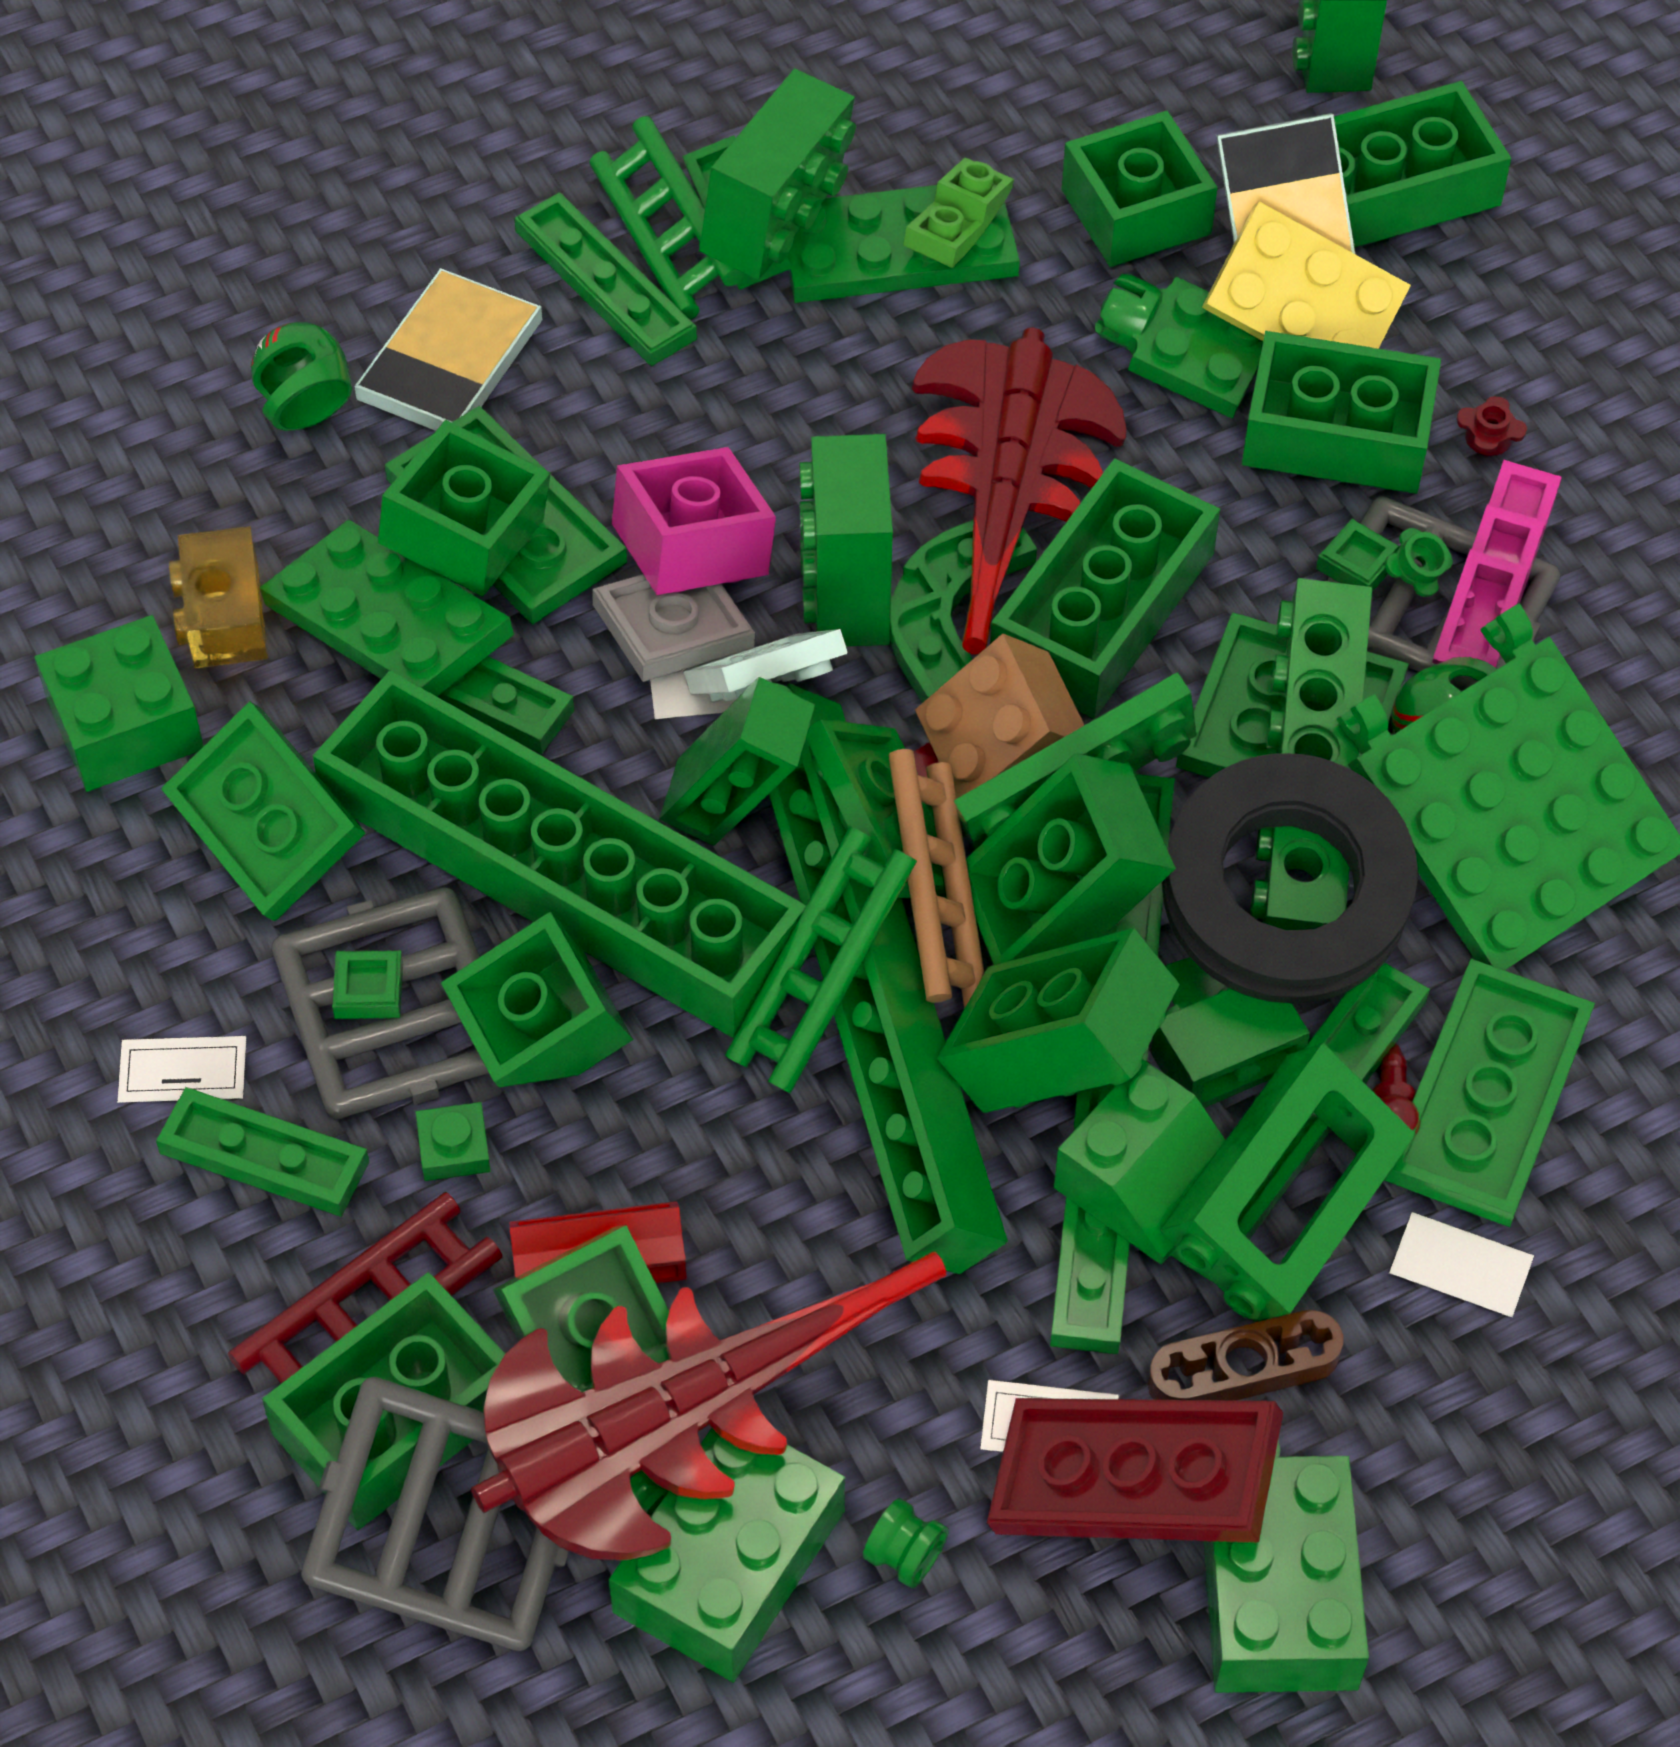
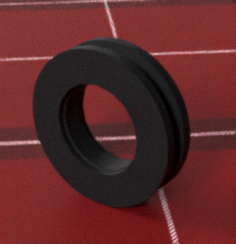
(1314, 798)

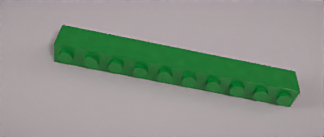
(893, 1046)

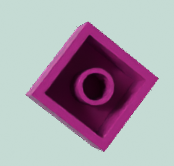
(693, 520)

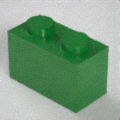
(1226, 1043)

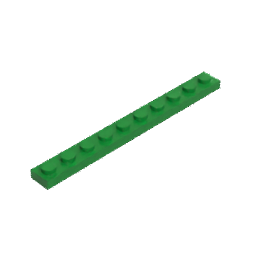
(1091, 1254)

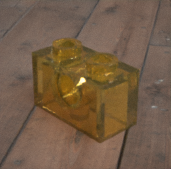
(220, 597)

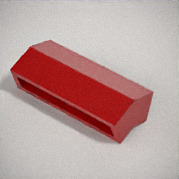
(652, 1226)

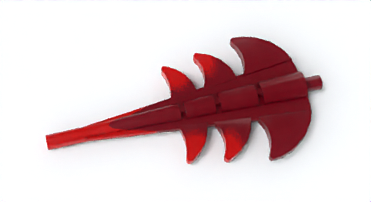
(1016, 437)
(573, 1451)

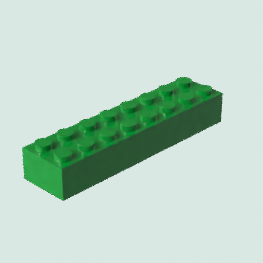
(561, 847)

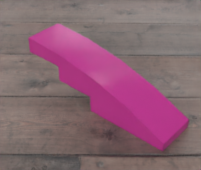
(1499, 560)

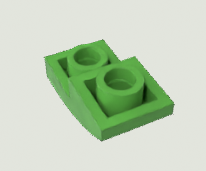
(960, 212)

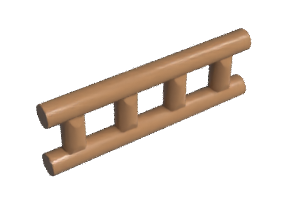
(949, 852)

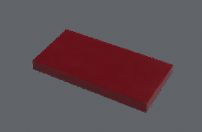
(1136, 1469)

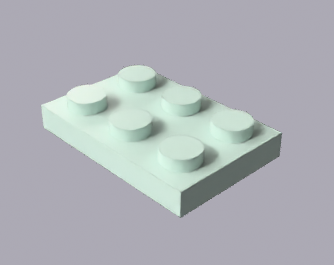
(785, 659)

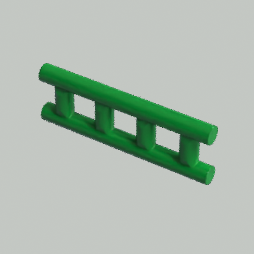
(637, 211)
(854, 945)

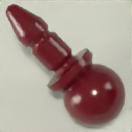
(1394, 1088)

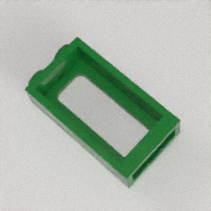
(1207, 1217)

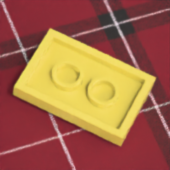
(1302, 285)

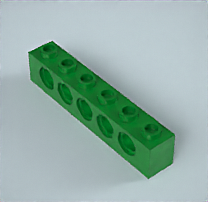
(1338, 621)

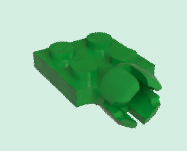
(1180, 342)

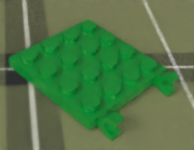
(1516, 799)

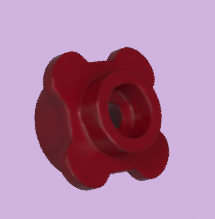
(1491, 427)

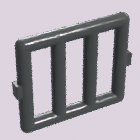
(1381, 640)
(308, 997)
(386, 1587)

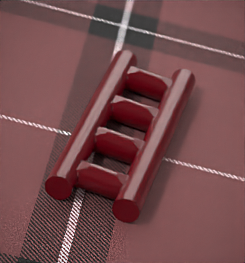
(375, 1265)

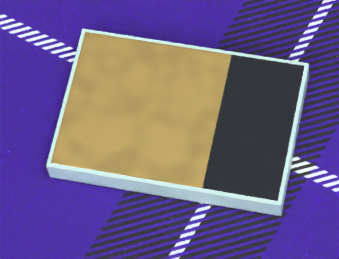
(1290, 170)
(448, 351)

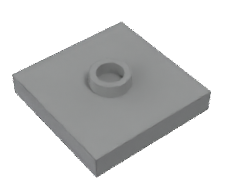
(672, 628)

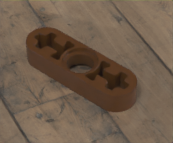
(1297, 1369)

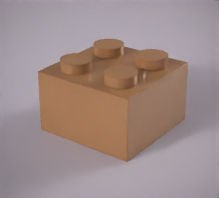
(998, 712)

